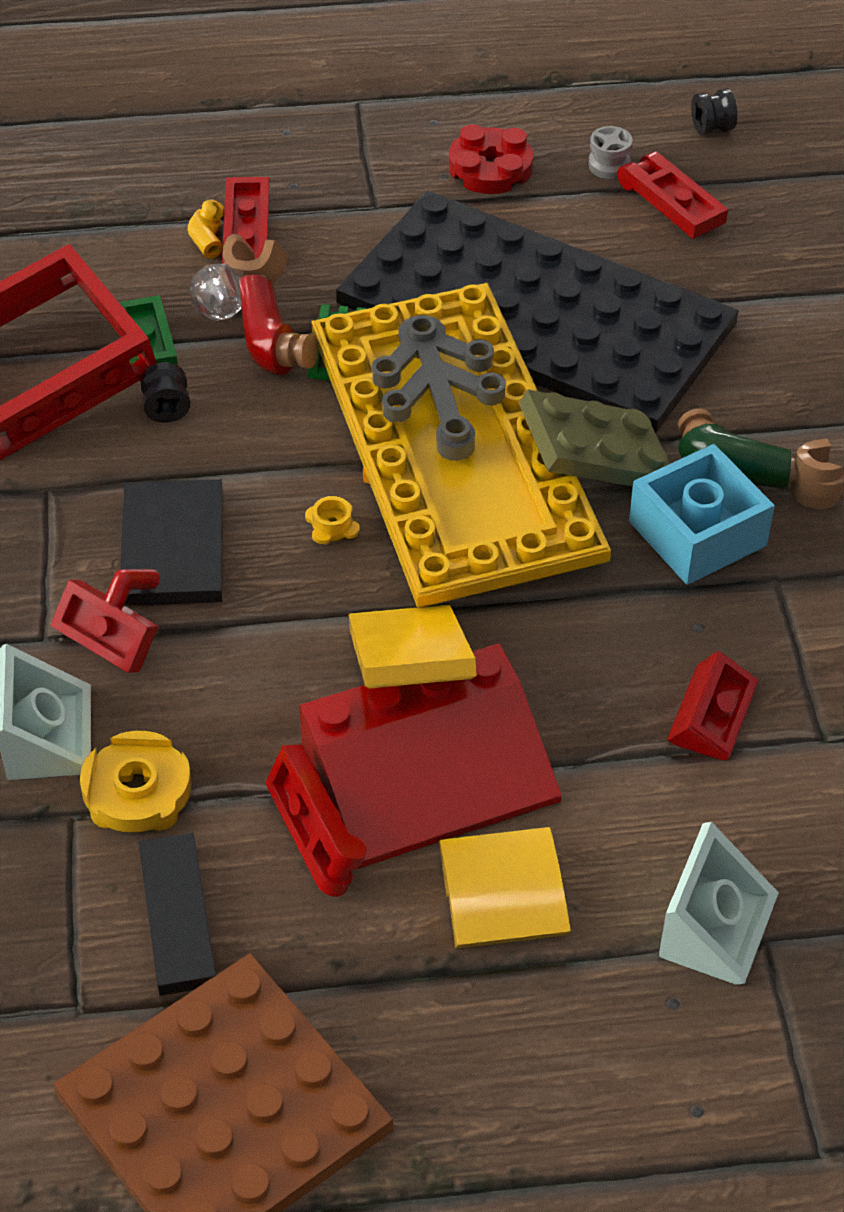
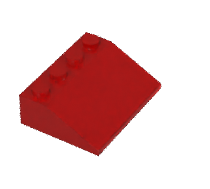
(429, 757)

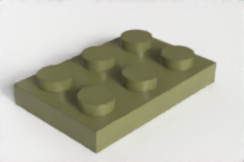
(592, 438)

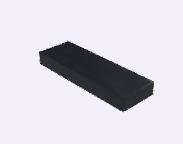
(176, 913)

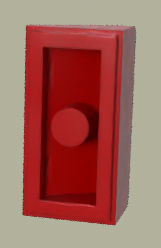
(713, 707)

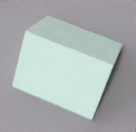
(41, 718)
(717, 910)

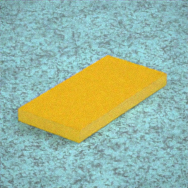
(411, 646)

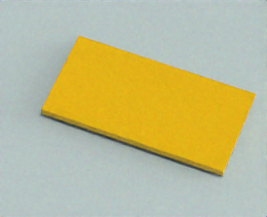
(470, 519)

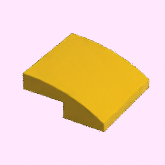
(504, 887)

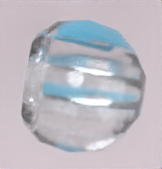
(216, 292)

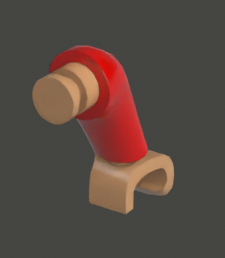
(268, 340)

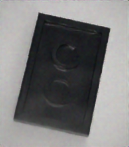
(179, 535)

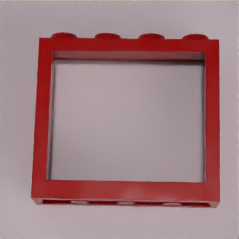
(84, 382)

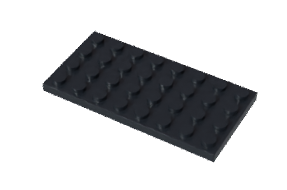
(574, 316)

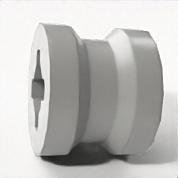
(610, 151)

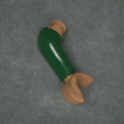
(812, 478)

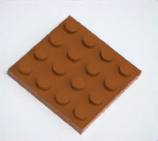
(224, 1101)

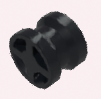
(714, 111)
(165, 392)

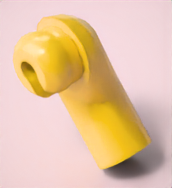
(204, 226)

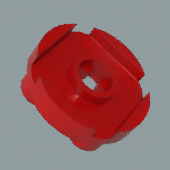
(505, 146)

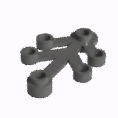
(424, 339)

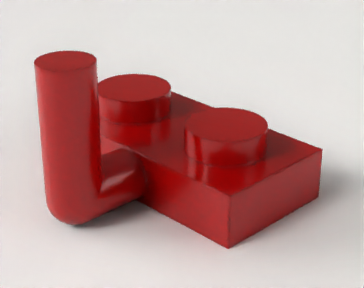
(104, 622)

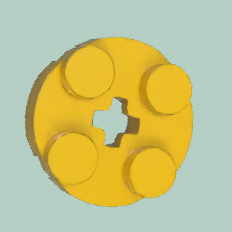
(139, 808)

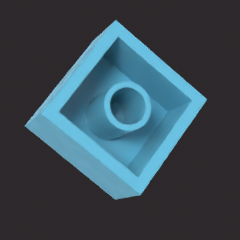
(700, 513)

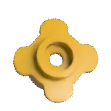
(332, 520)

